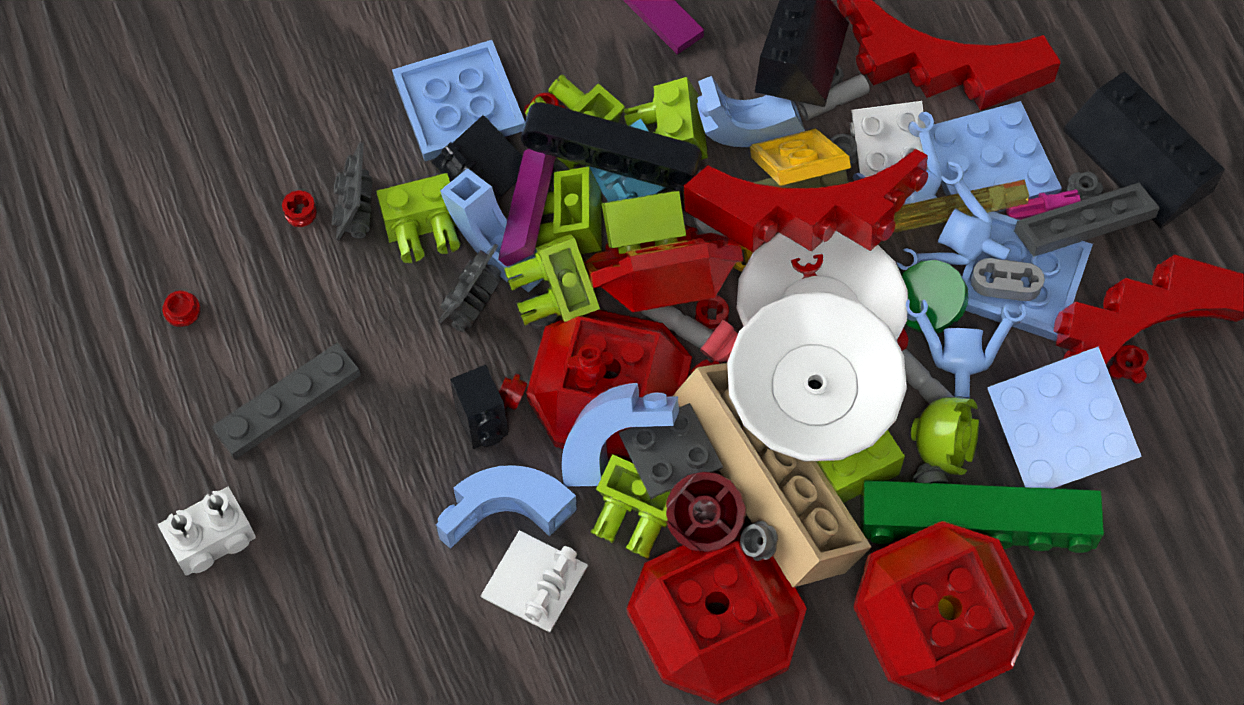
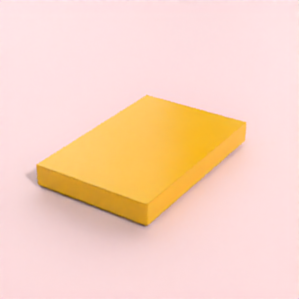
(799, 156)

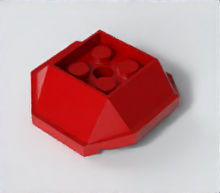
(665, 273)
(641, 353)
(902, 616)
(710, 651)

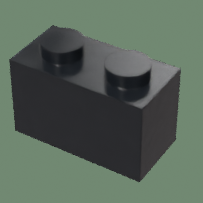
(479, 407)

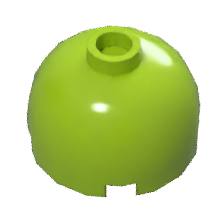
(947, 433)

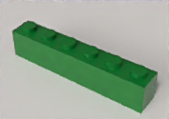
(1012, 514)

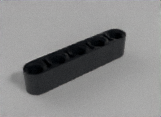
(610, 146)

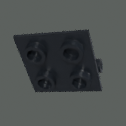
(485, 154)

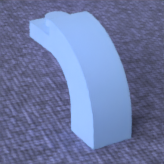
(745, 121)
(479, 217)
(615, 409)
(506, 489)

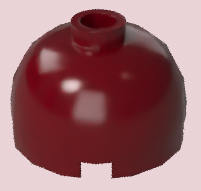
(705, 511)

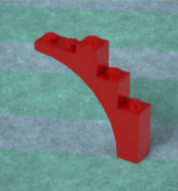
(936, 65)
(807, 216)
(1177, 291)

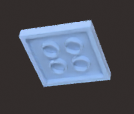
(453, 92)
(994, 150)
(1062, 276)
(1064, 421)

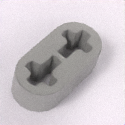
(1007, 279)

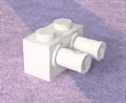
(207, 531)

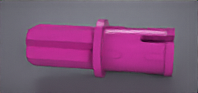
(1043, 204)

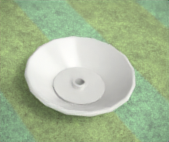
(846, 272)
(822, 341)

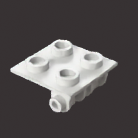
(884, 135)
(535, 580)

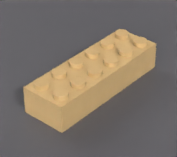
(791, 495)

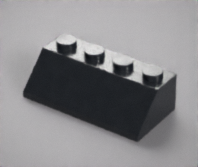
(802, 51)
(1144, 145)

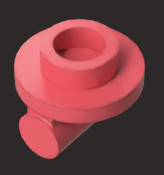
(720, 343)

